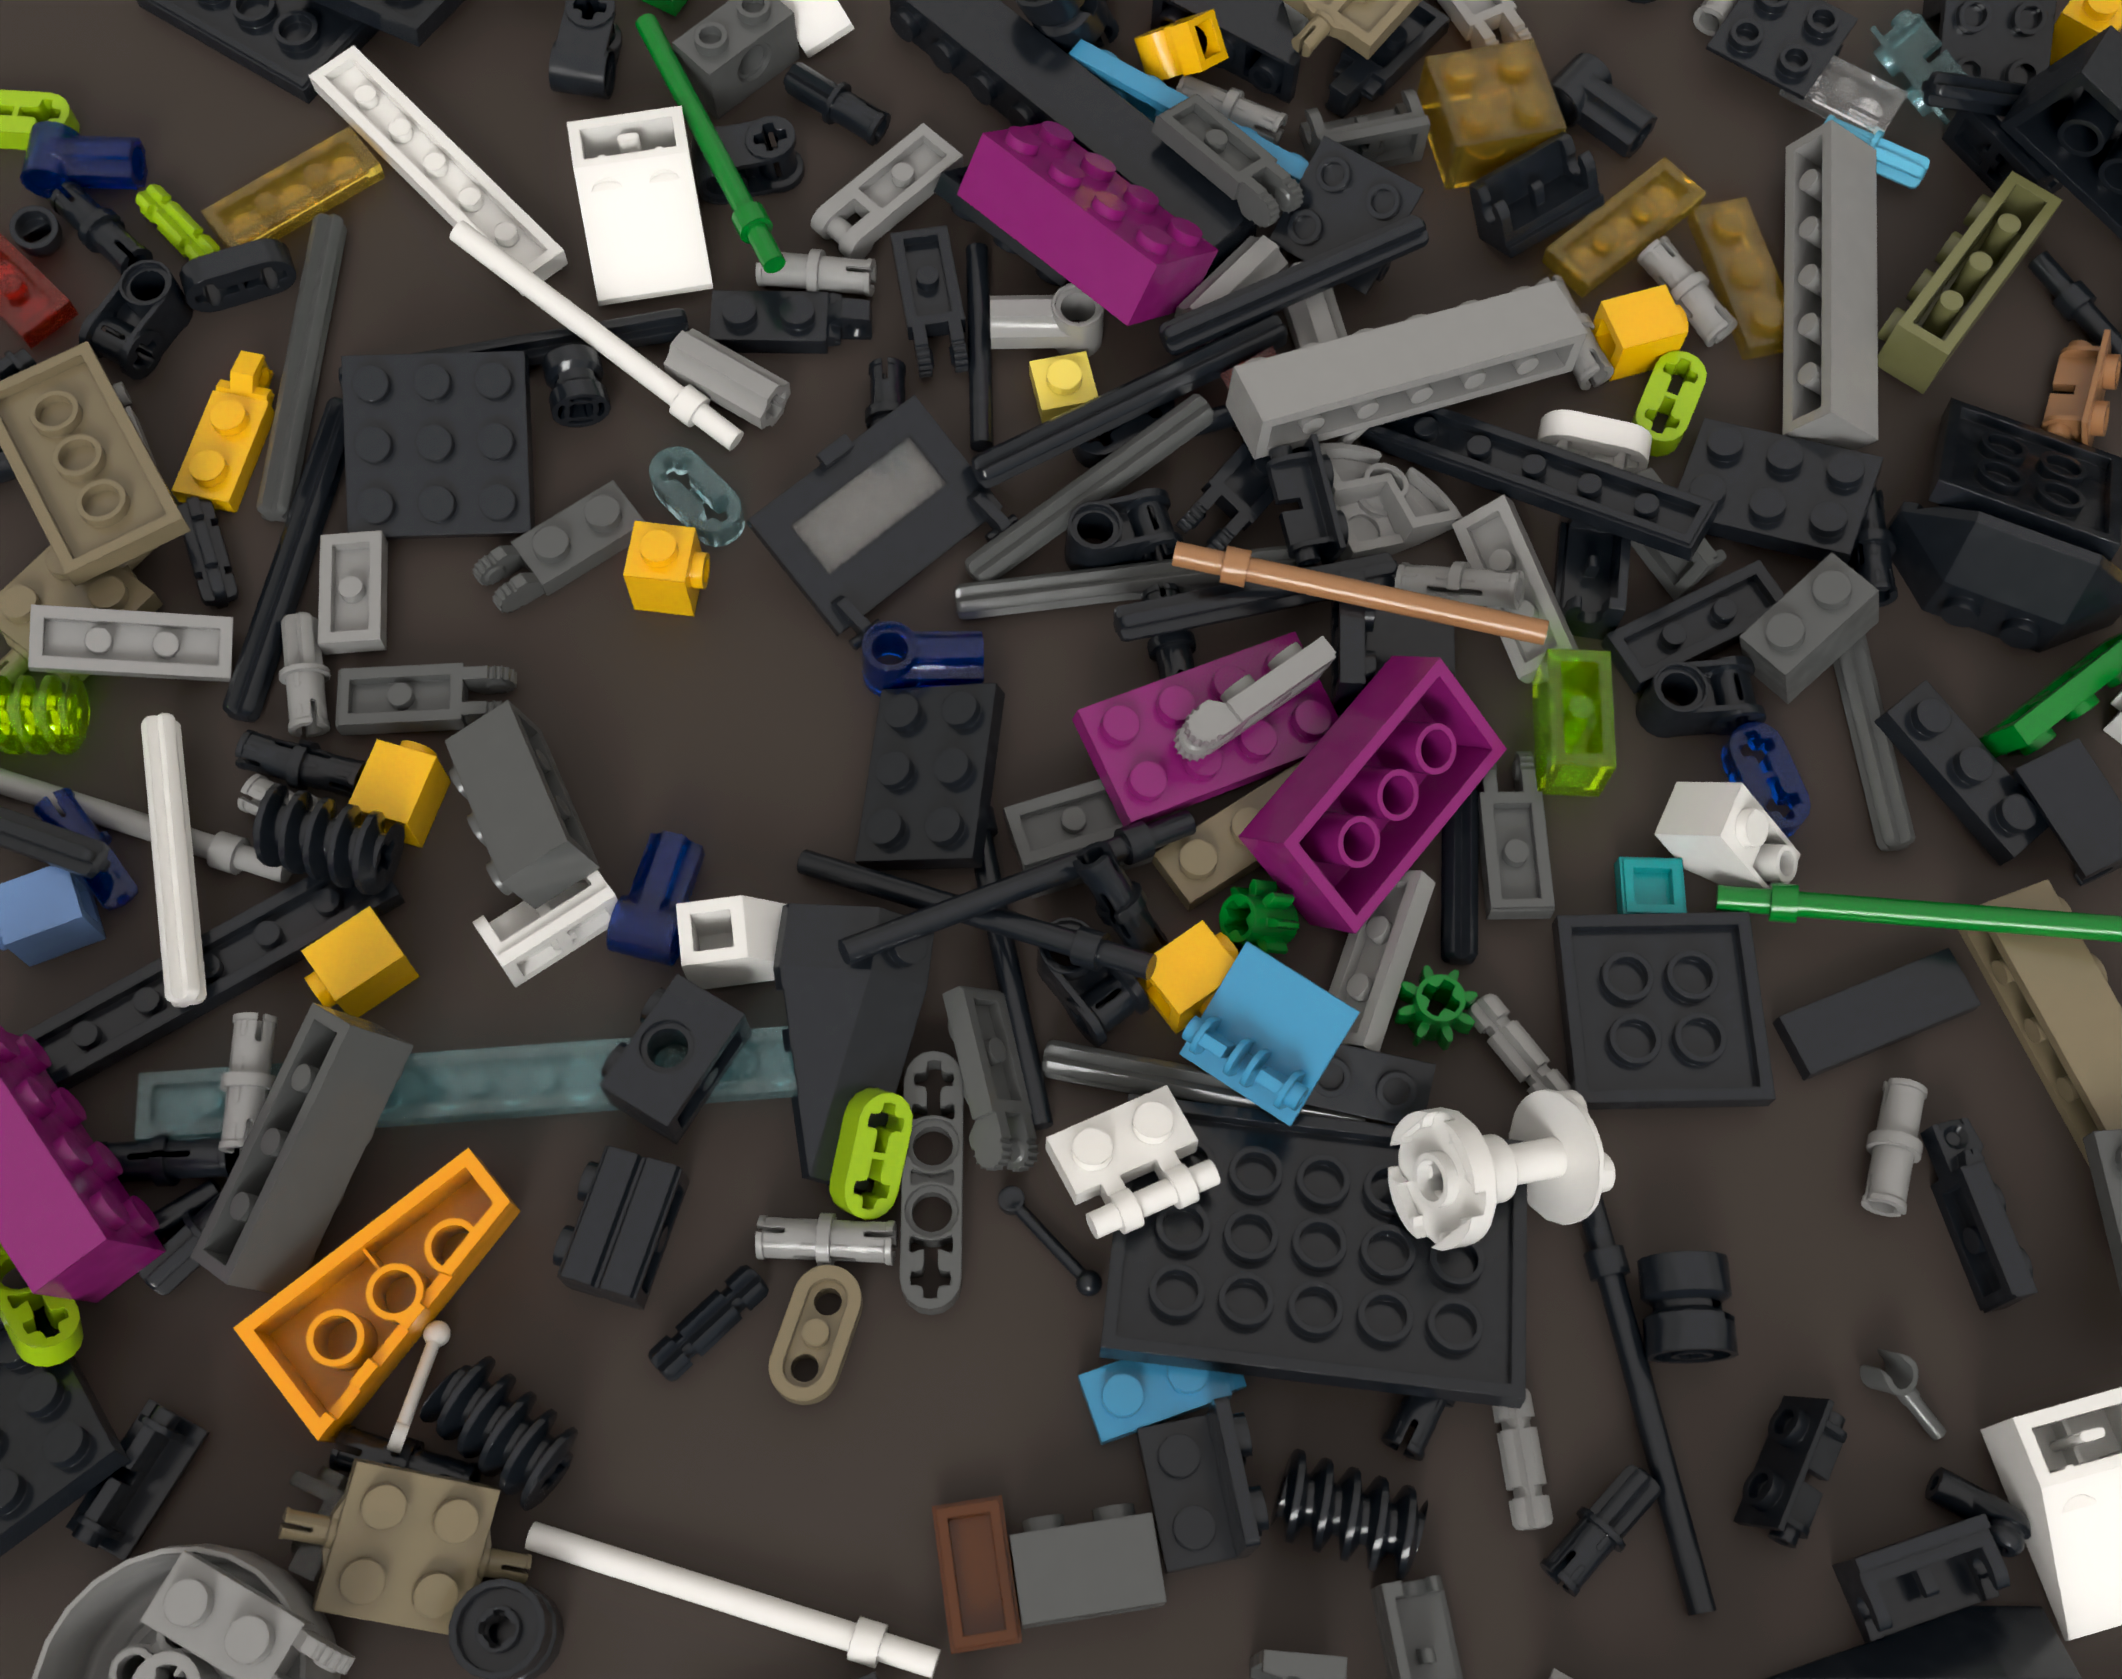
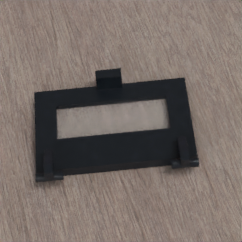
(875, 516)

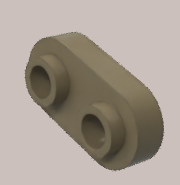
(814, 1335)

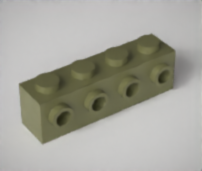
(1966, 282)

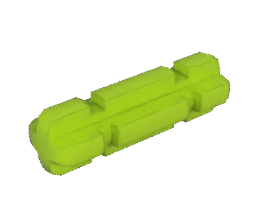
(174, 222)

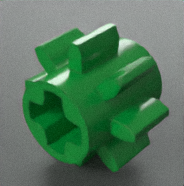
(1259, 917)
(1441, 989)

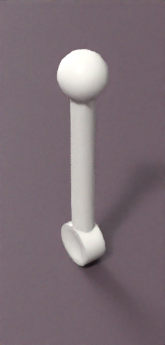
(435, 1335)

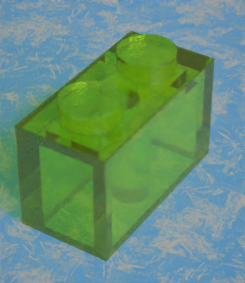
(1574, 722)

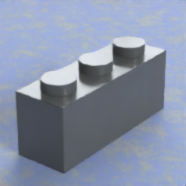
(519, 806)

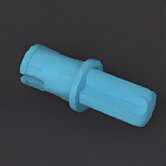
(1893, 160)

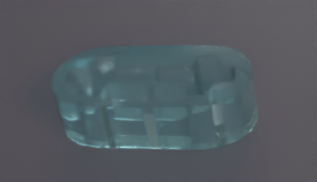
(705, 487)

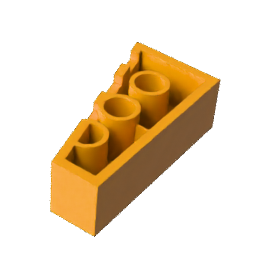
(366, 1303)

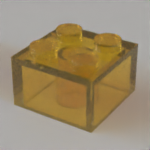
(1486, 108)

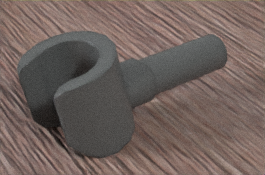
(1901, 1380)

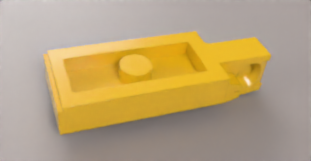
(229, 436)

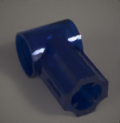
(62, 155)
(927, 657)
(646, 919)

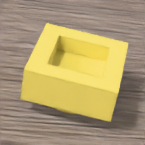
(1061, 383)

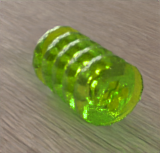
(43, 718)

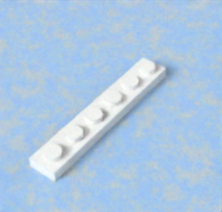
(432, 160)

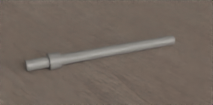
(222, 851)

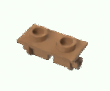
(2088, 374)

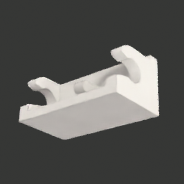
(534, 939)

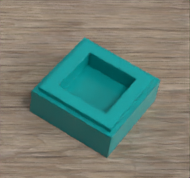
(1649, 885)

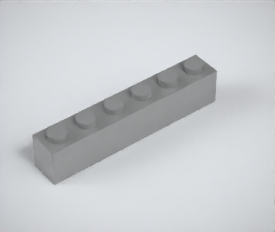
(1830, 289)
(1404, 368)

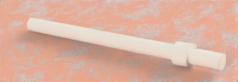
(685, 402)
(864, 1641)

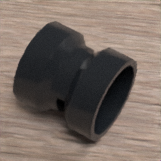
(575, 380)

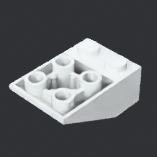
(639, 205)
(2068, 1481)

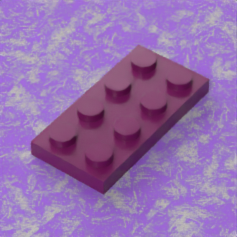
(1135, 733)

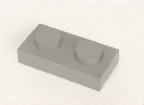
(353, 592)

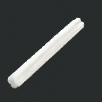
(173, 861)

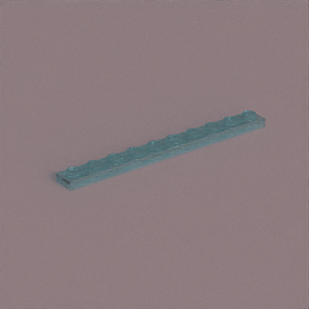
(474, 1085)

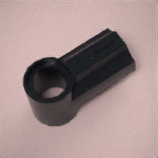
(1591, 101)

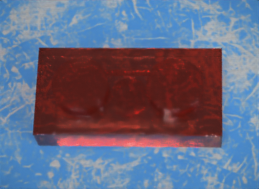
(28, 299)

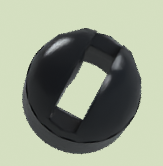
(33, 224)

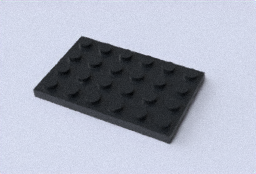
(1313, 1274)

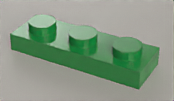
(2065, 697)

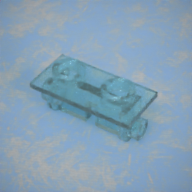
(1906, 50)

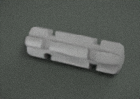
(1515, 1045)
(1523, 1466)

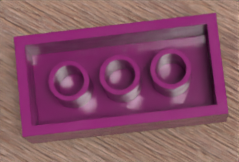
(1086, 220)
(1373, 792)
(59, 1191)

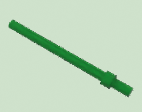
(748, 215)
(1787, 903)

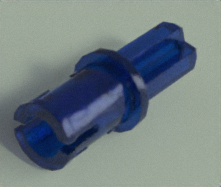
(111, 888)

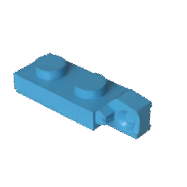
(1146, 1394)

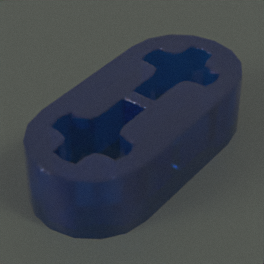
(1772, 777)

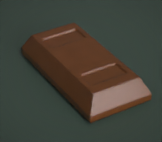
(976, 1574)

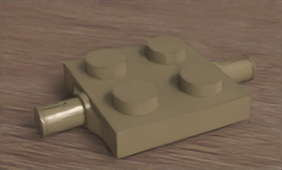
(1357, 23)
(47, 584)
(404, 1546)

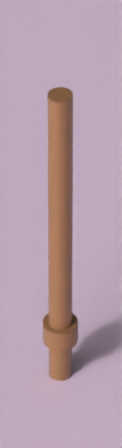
(1237, 566)

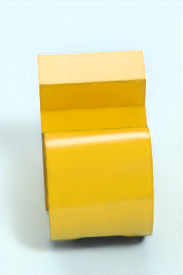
(1177, 49)

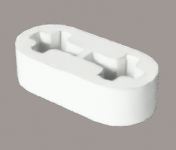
(1598, 438)

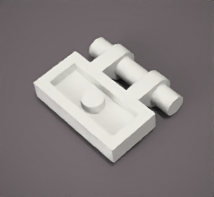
(1122, 1146)

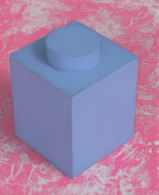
(47, 915)

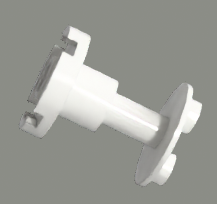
(1456, 1175)

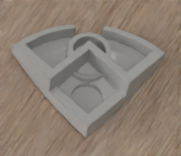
(1383, 504)

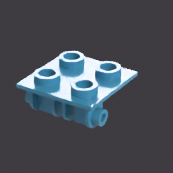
(1268, 1033)

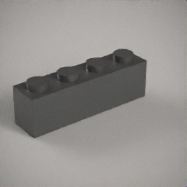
(301, 1151)

